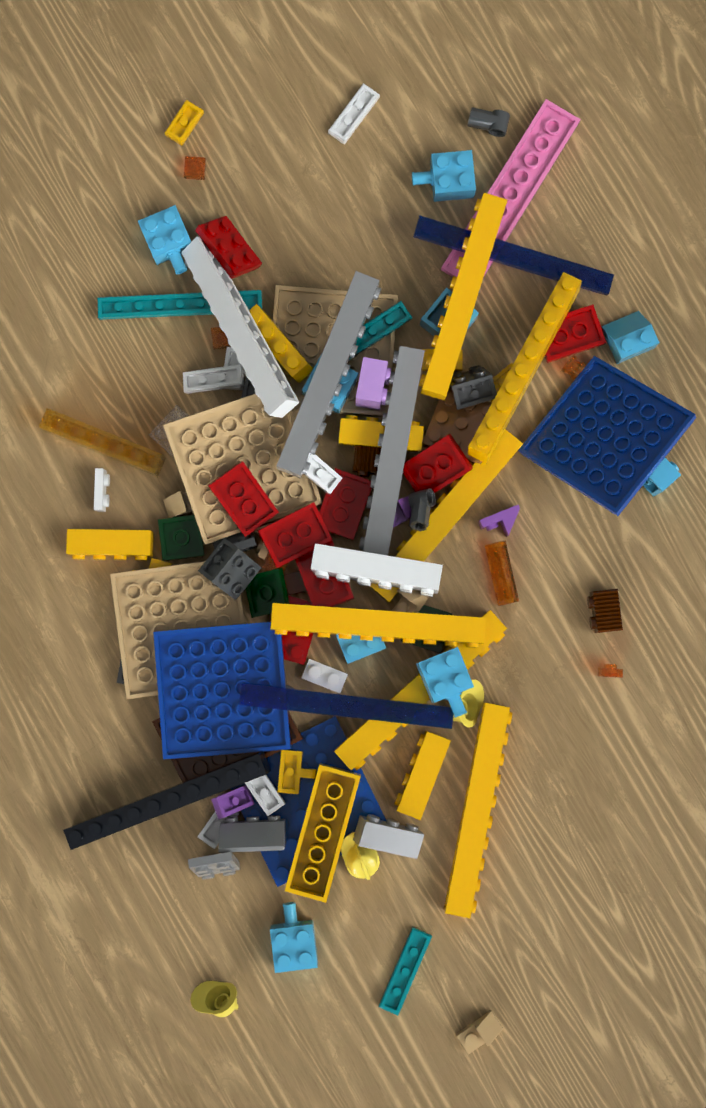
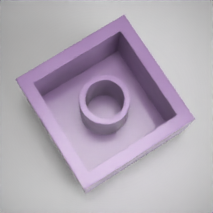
(371, 383)

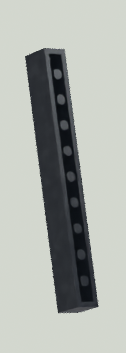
(167, 800)

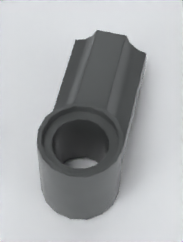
(493, 122)
(421, 502)

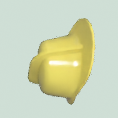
(473, 702)
(360, 861)
(215, 998)

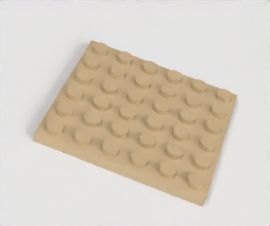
(307, 321)
(219, 439)
(163, 601)

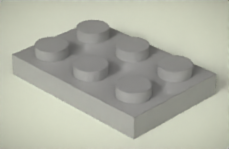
(214, 864)

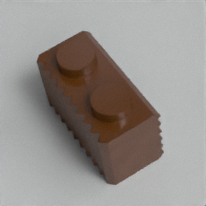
(364, 460)
(605, 611)

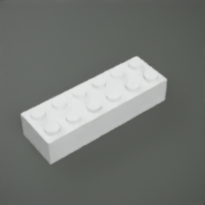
(376, 569)

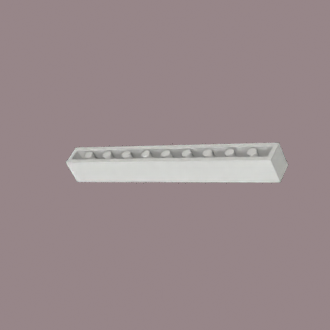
(240, 330)

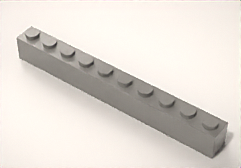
(328, 374)
(393, 450)

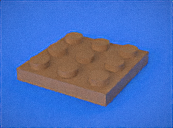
(459, 423)

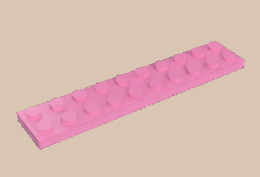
(526, 170)

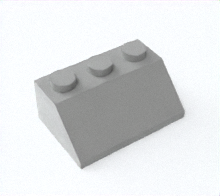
(252, 834)

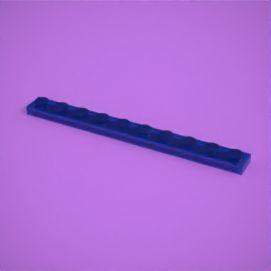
(516, 256)
(346, 706)

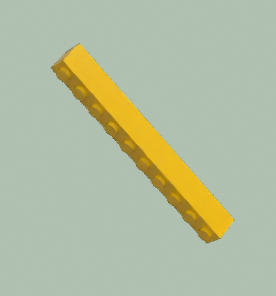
(464, 296)
(524, 368)
(454, 506)
(377, 623)
(372, 733)
(477, 809)

